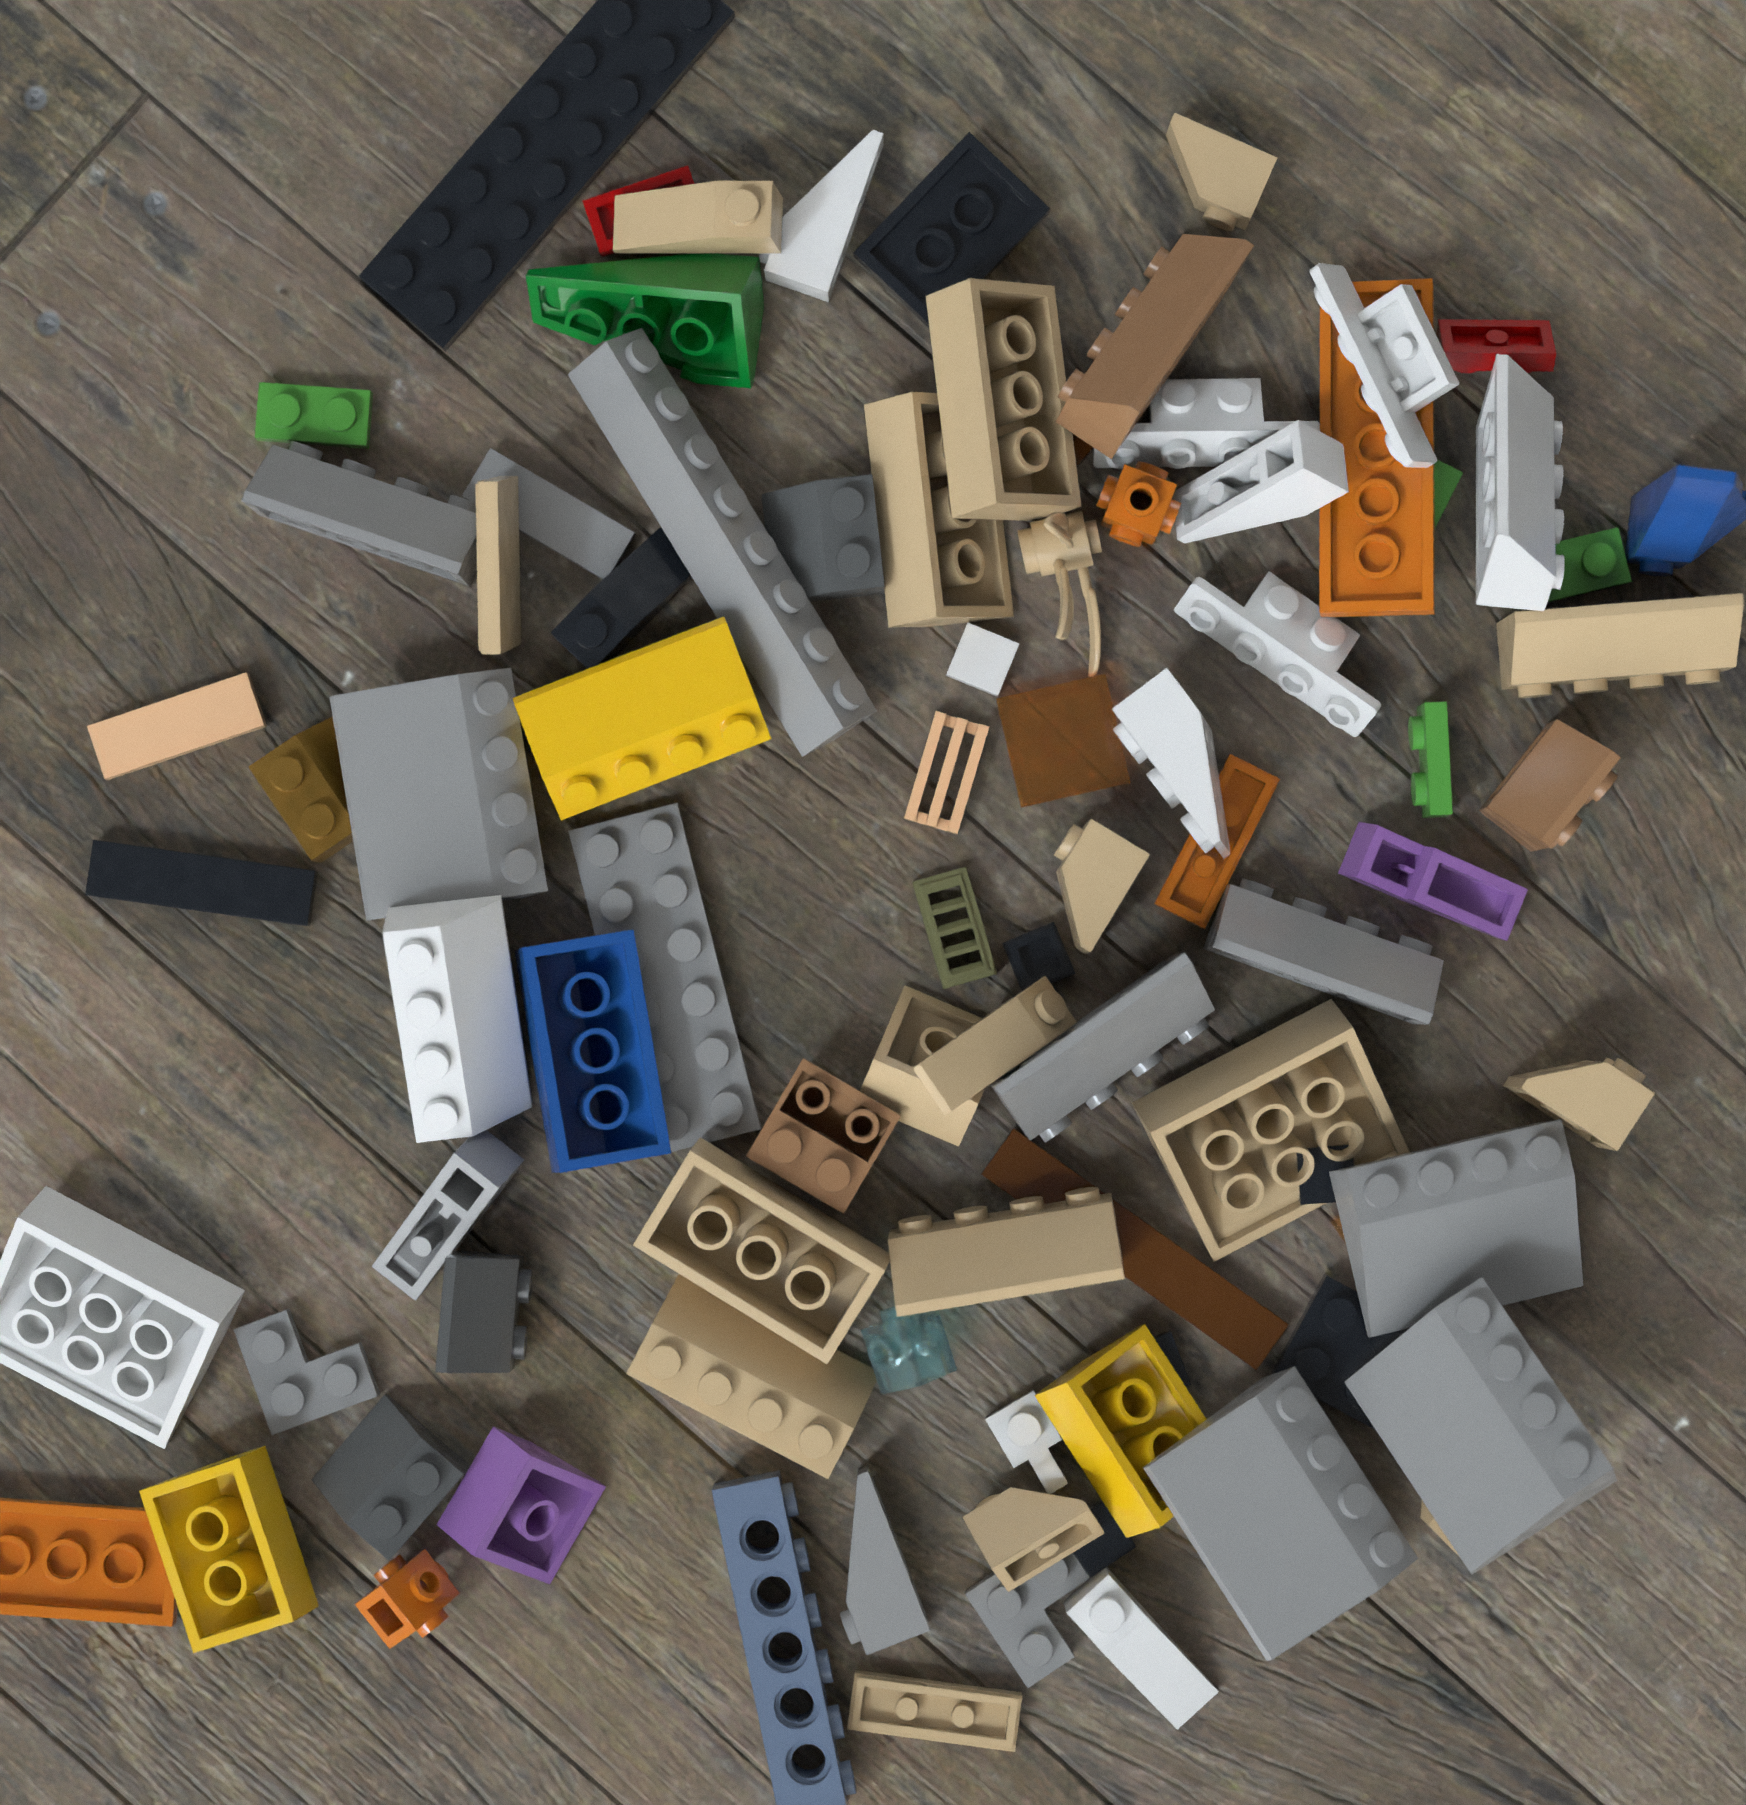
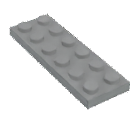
(644, 879)

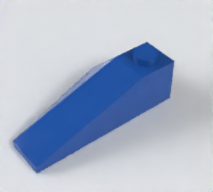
(1682, 517)

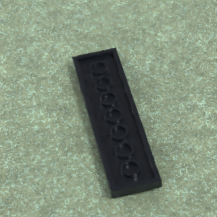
(539, 158)

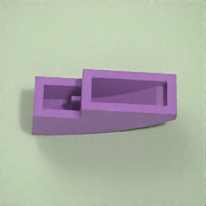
(1432, 880)

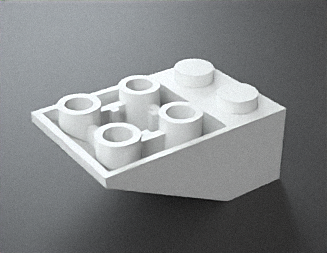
(1171, 732)

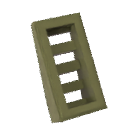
(968, 972)

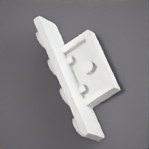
(1393, 355)
(1197, 425)
(1287, 642)

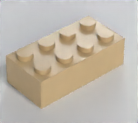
(999, 400)
(763, 1250)

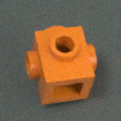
(1135, 525)
(408, 1598)

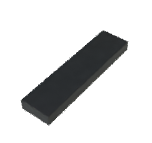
(201, 883)

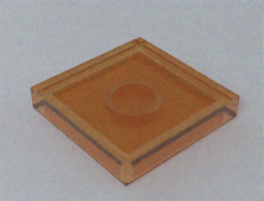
(1062, 741)

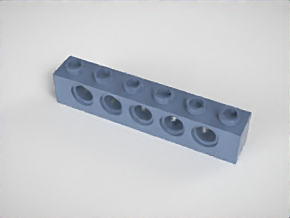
(738, 1506)

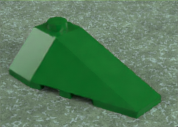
(693, 307)

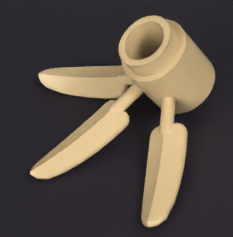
(1062, 545)

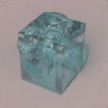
(908, 1350)

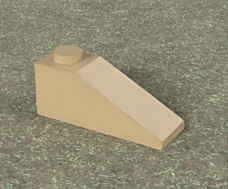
(700, 219)
(994, 1045)

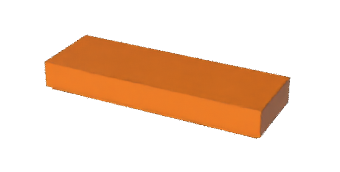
(1201, 877)

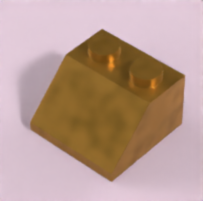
(308, 789)

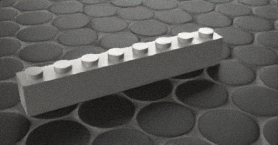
(721, 541)

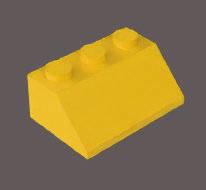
(1117, 1418)
(229, 1549)

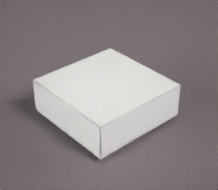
(982, 659)

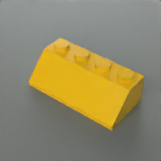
(641, 718)

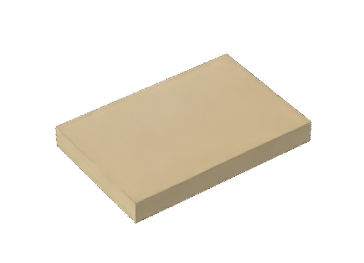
(498, 564)

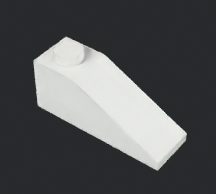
(822, 224)
(1264, 485)
(1139, 1647)

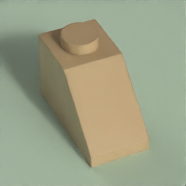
(1219, 172)
(1029, 1532)

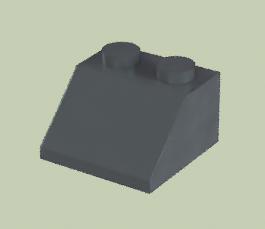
(828, 536)
(482, 1313)
(389, 1476)

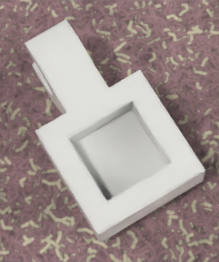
(1026, 1435)

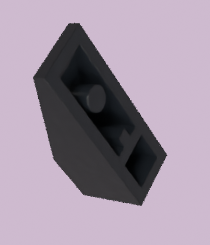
(623, 602)

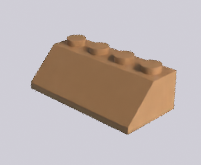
(1150, 339)

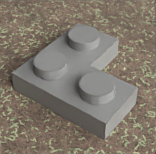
(291, 1385)
(1020, 1621)

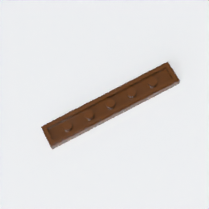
(1148, 1256)

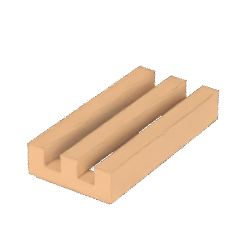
(960, 727)

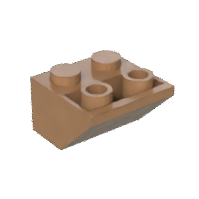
(1550, 786)
(823, 1135)

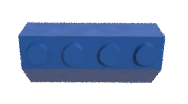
(592, 1051)

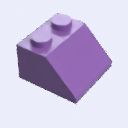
(520, 1506)

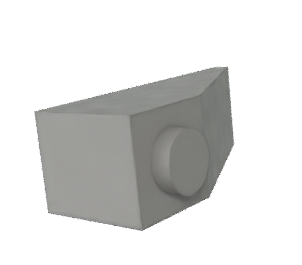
(447, 1212)
(880, 1588)

